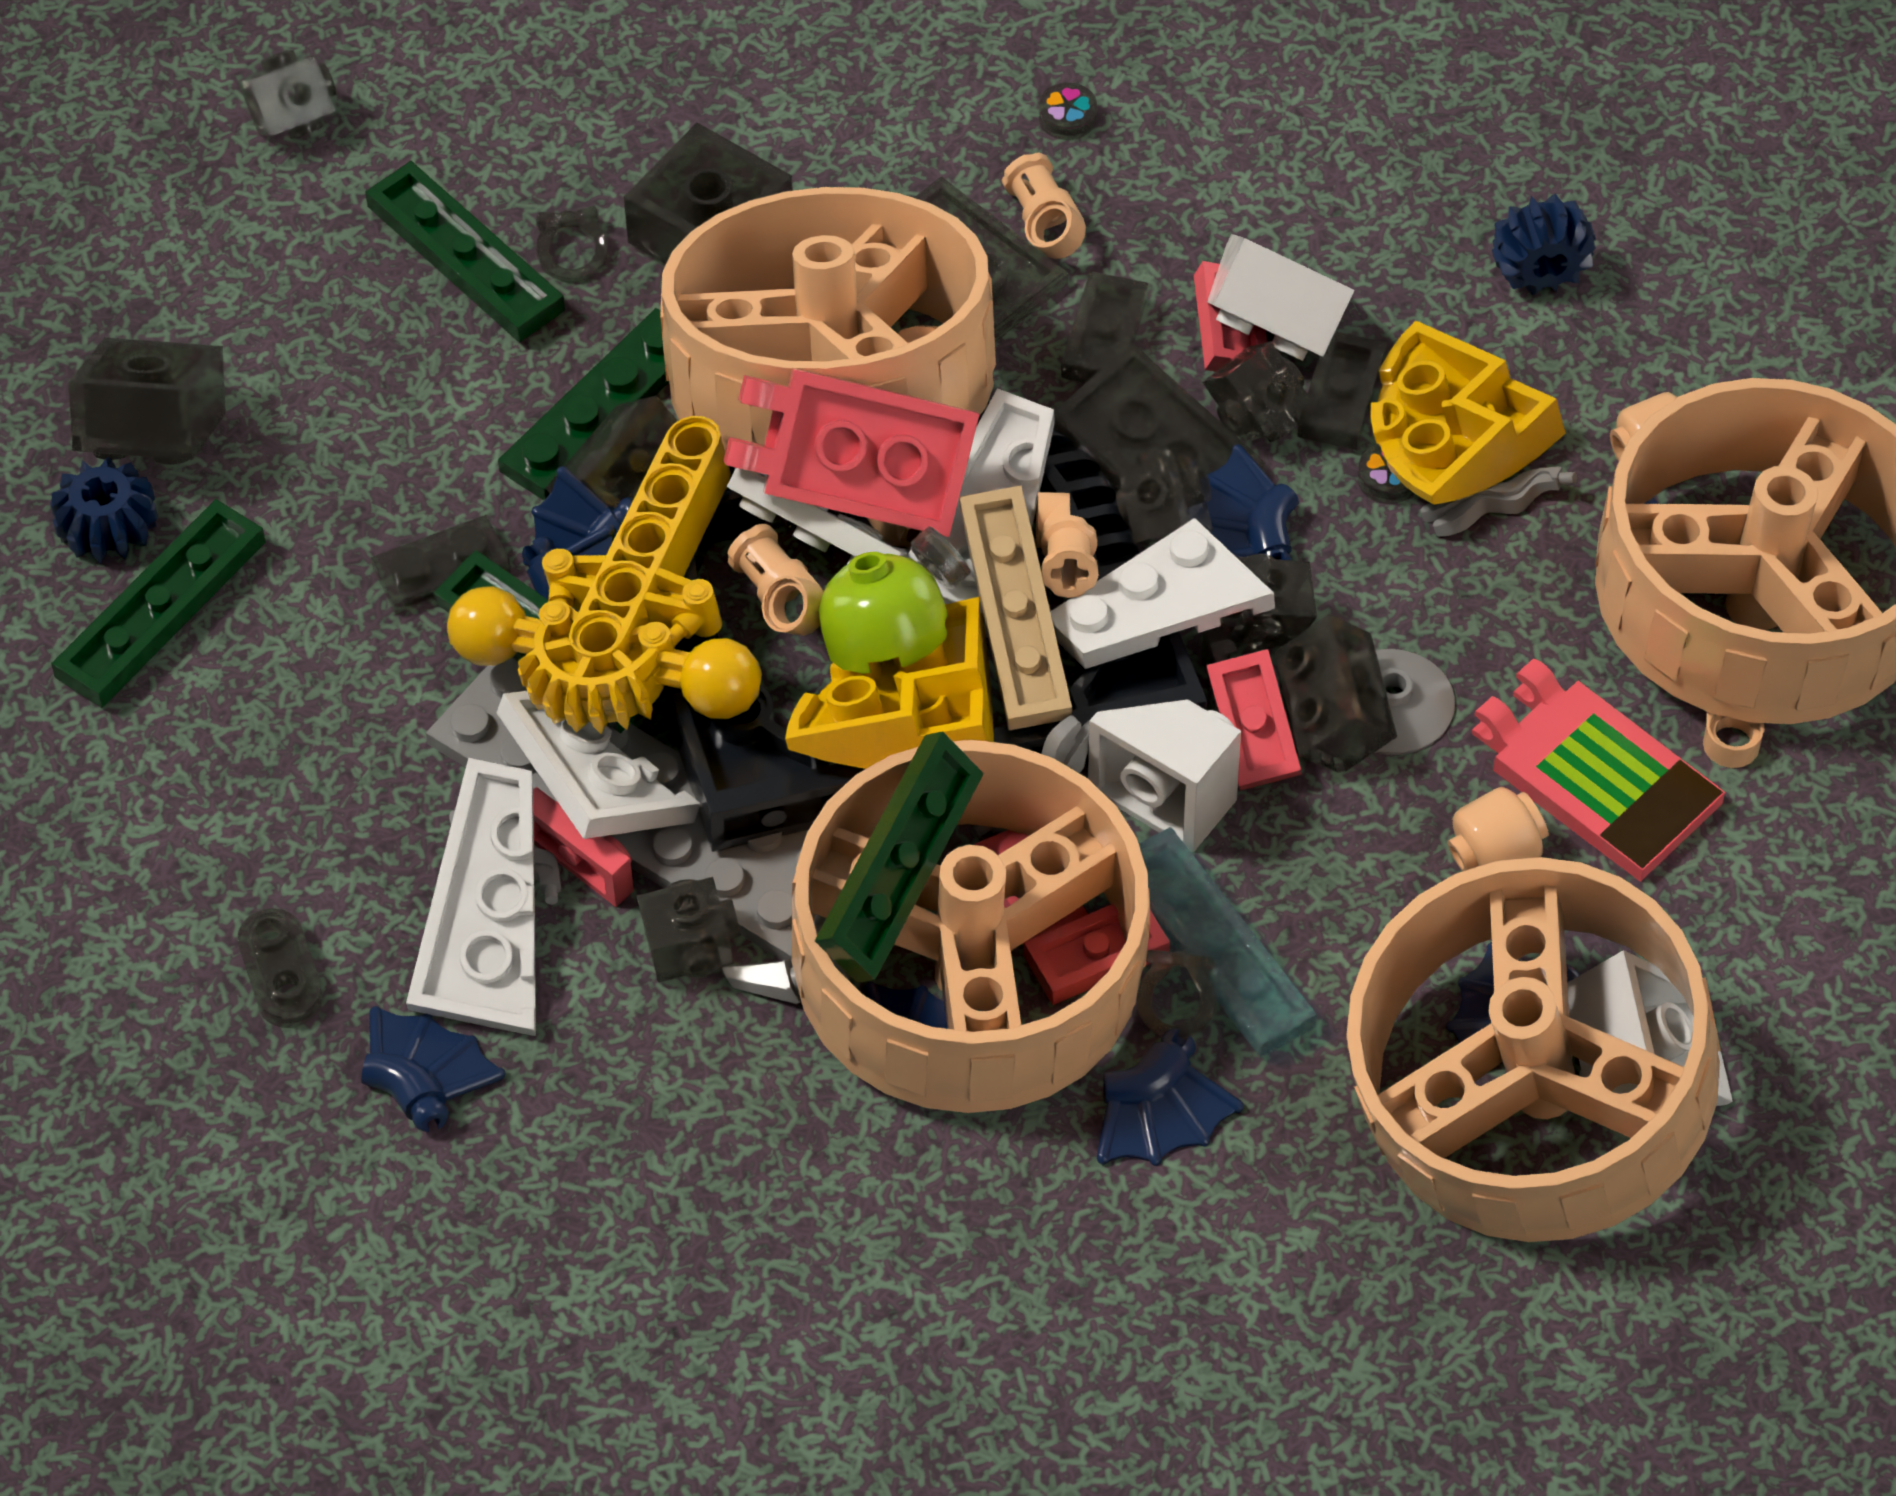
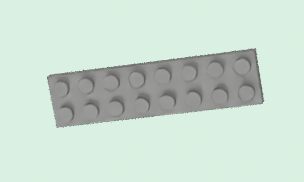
(752, 874)

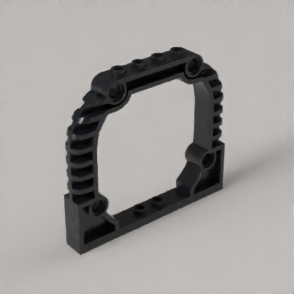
(761, 788)

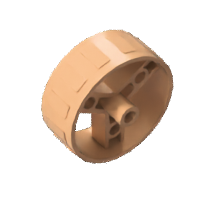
(816, 289)
(1763, 555)
(1071, 855)
(1525, 911)

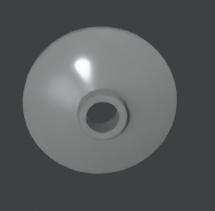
(1424, 705)

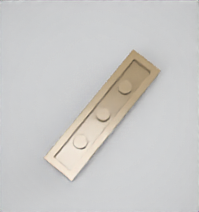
(1015, 607)

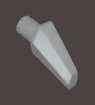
(766, 979)

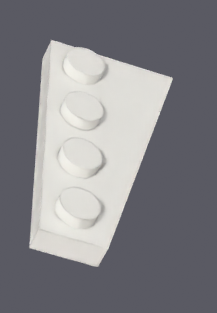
(1005, 453)
(481, 919)

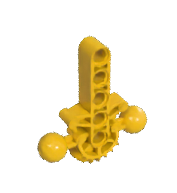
(629, 604)

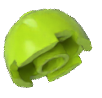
(881, 611)

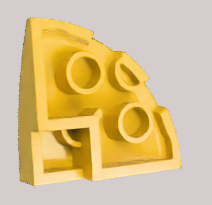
(1456, 417)
(893, 707)

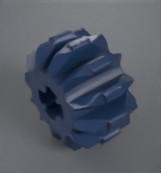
(1543, 244)
(103, 509)

